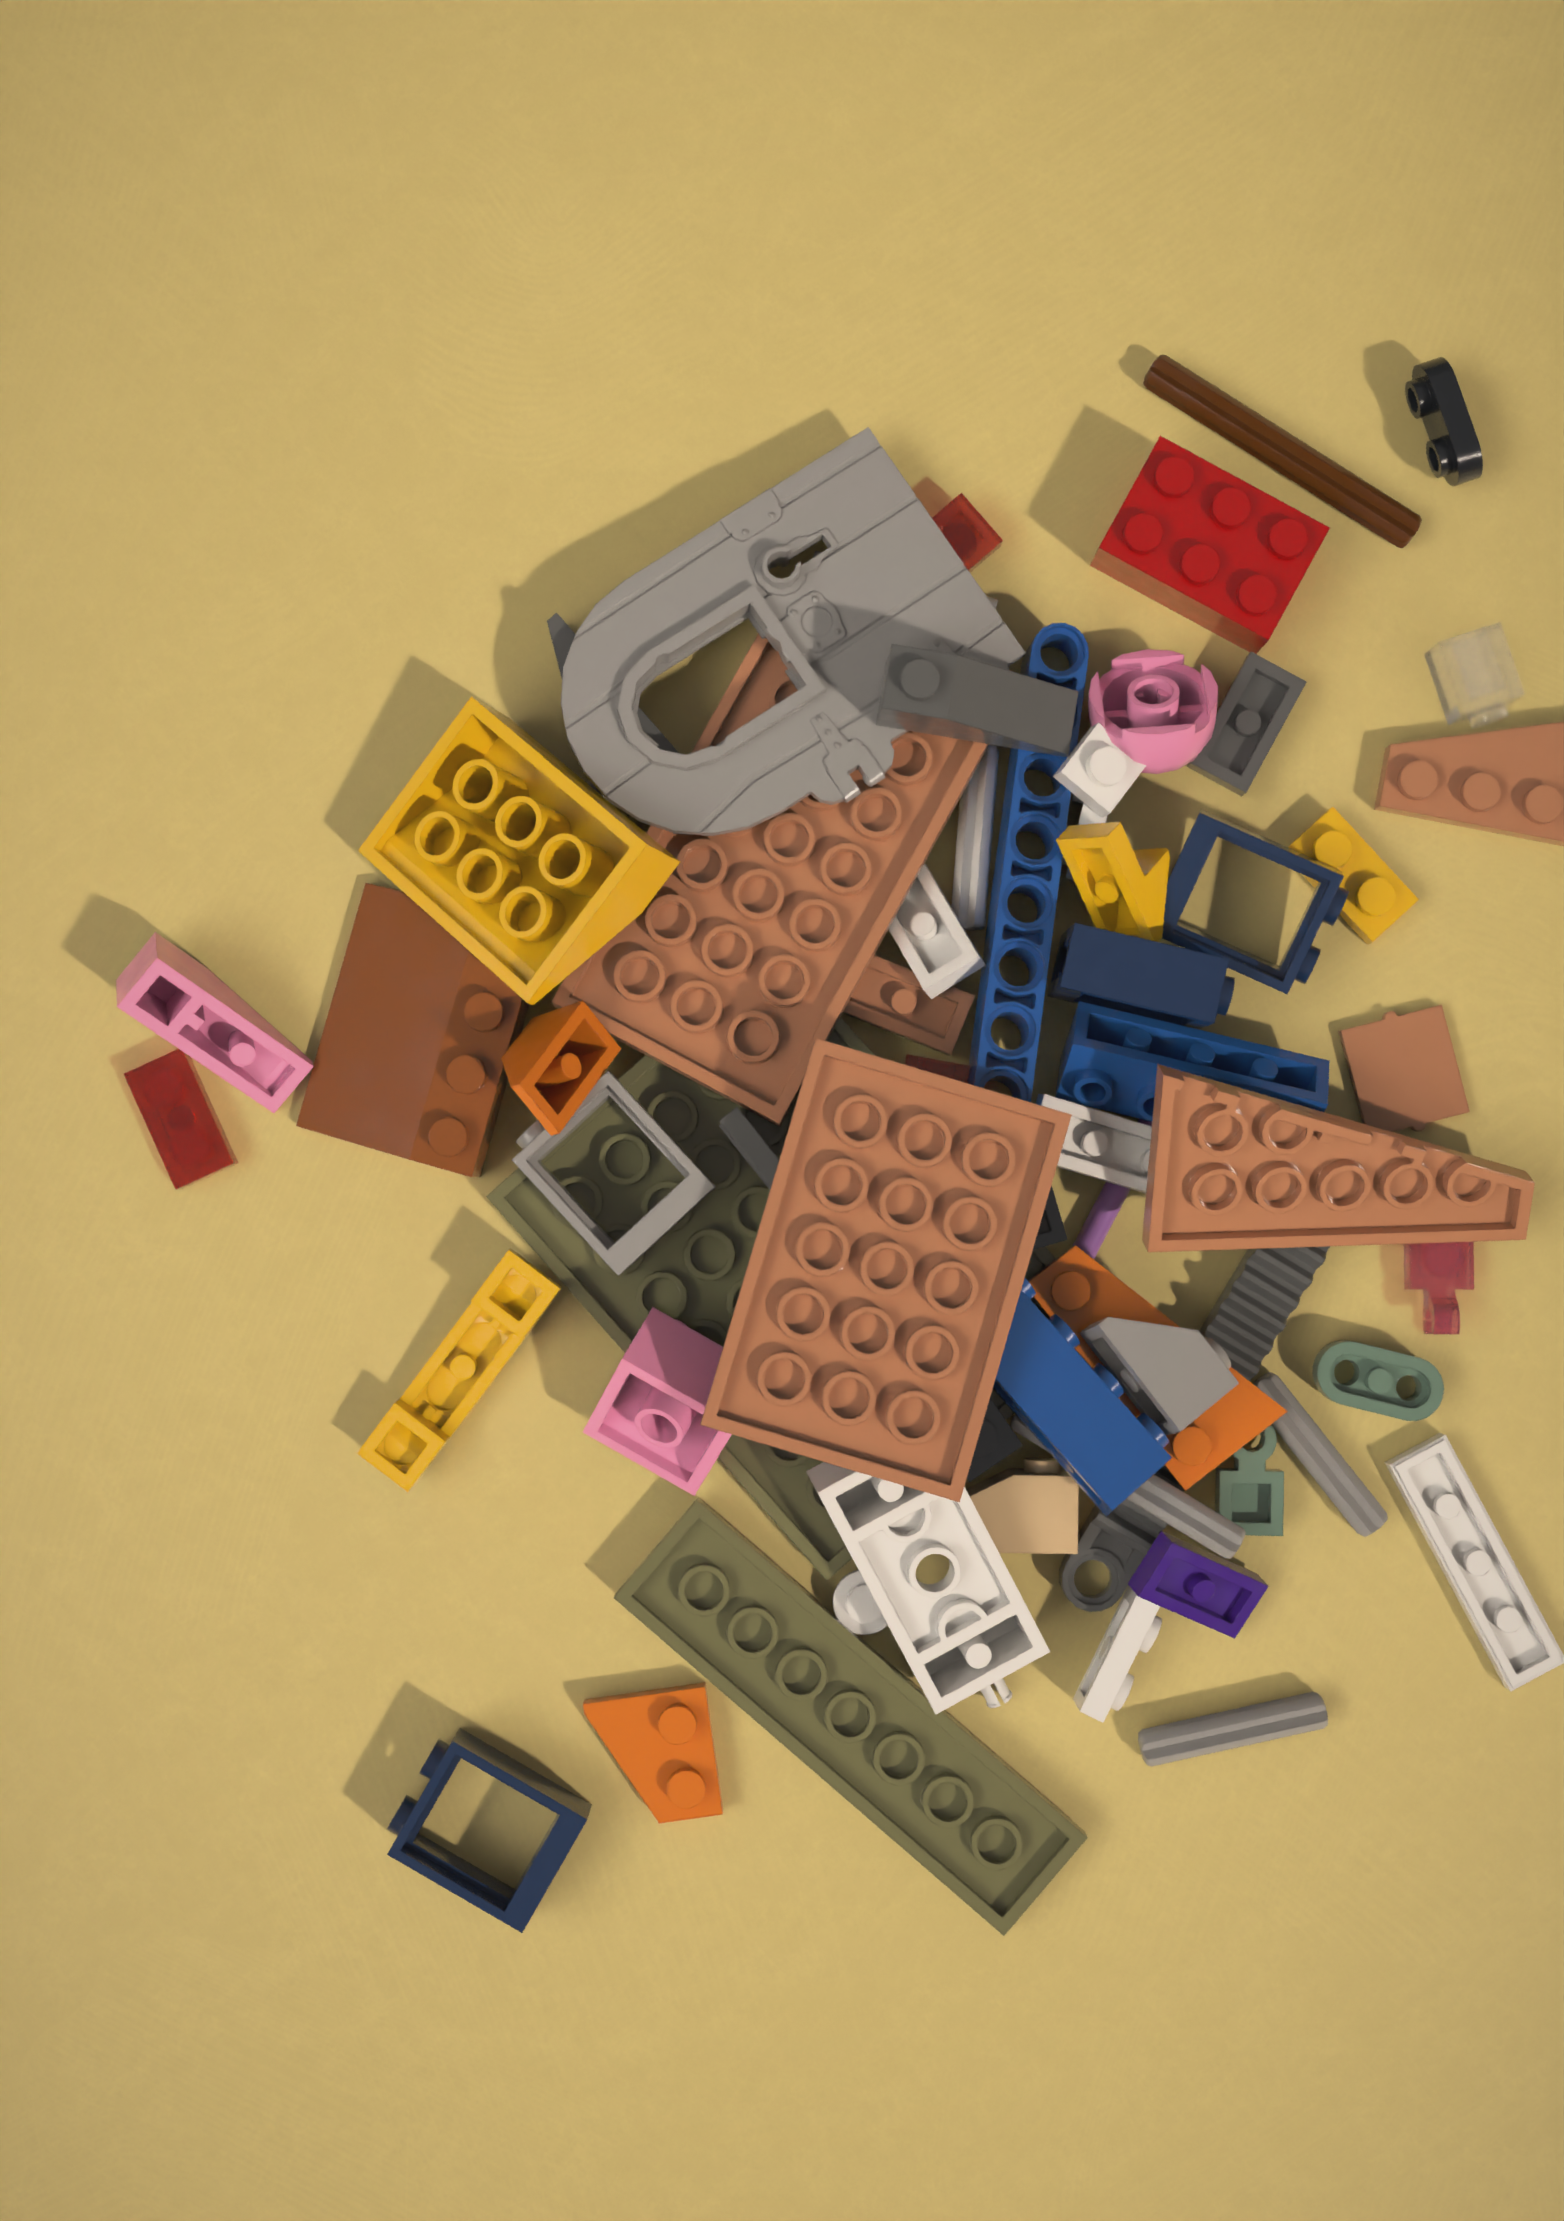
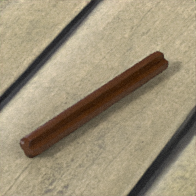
(1282, 451)

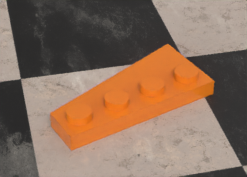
(1086, 1293)

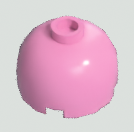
(1155, 708)

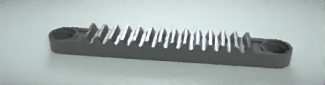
(1245, 1325)

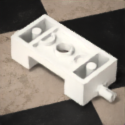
(951, 1632)

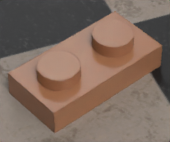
(896, 1002)

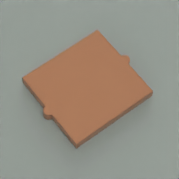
(1404, 1070)

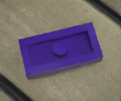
(1197, 1584)

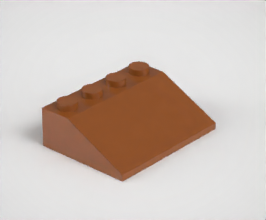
(412, 1041)

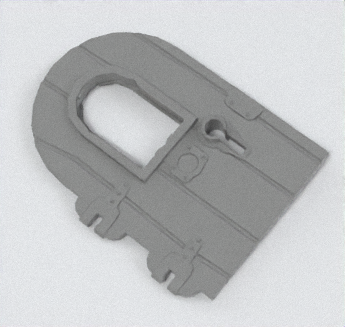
(831, 621)

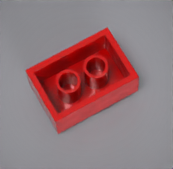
(1209, 546)

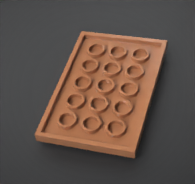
(886, 1270)

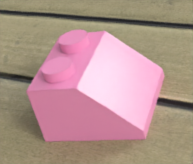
(659, 1401)

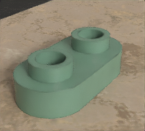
(1376, 1380)

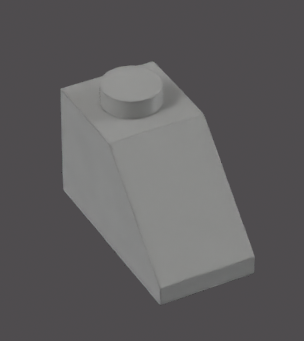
(1162, 1368)

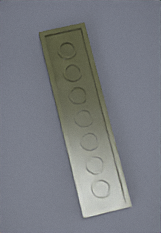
(850, 1716)

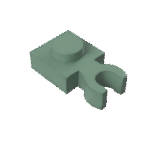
(1250, 1492)

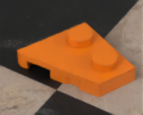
(663, 1748)

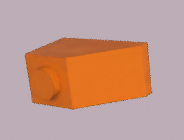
(559, 1062)

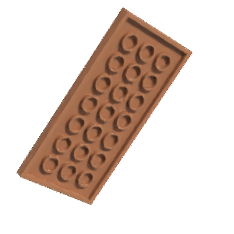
(773, 922)

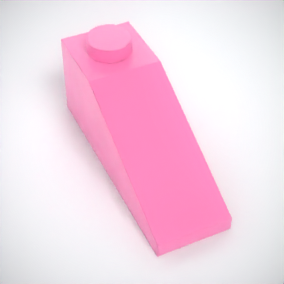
(209, 1022)

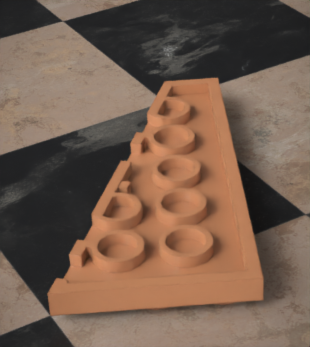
(1481, 781)
(1281, 1175)

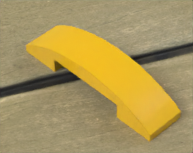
(460, 1370)

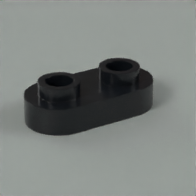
(1440, 403)

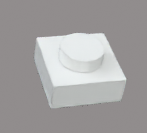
(1098, 771)

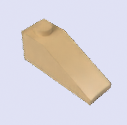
(1030, 1508)

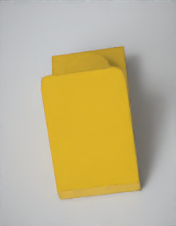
(1118, 884)

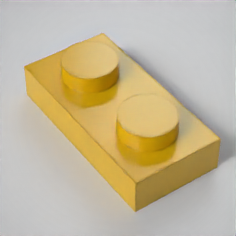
(1375, 891)

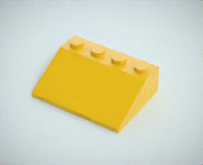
(515, 853)

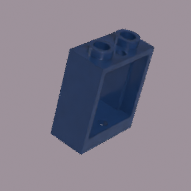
(1300, 954)
(1140, 977)
(462, 1878)

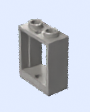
(657, 1222)

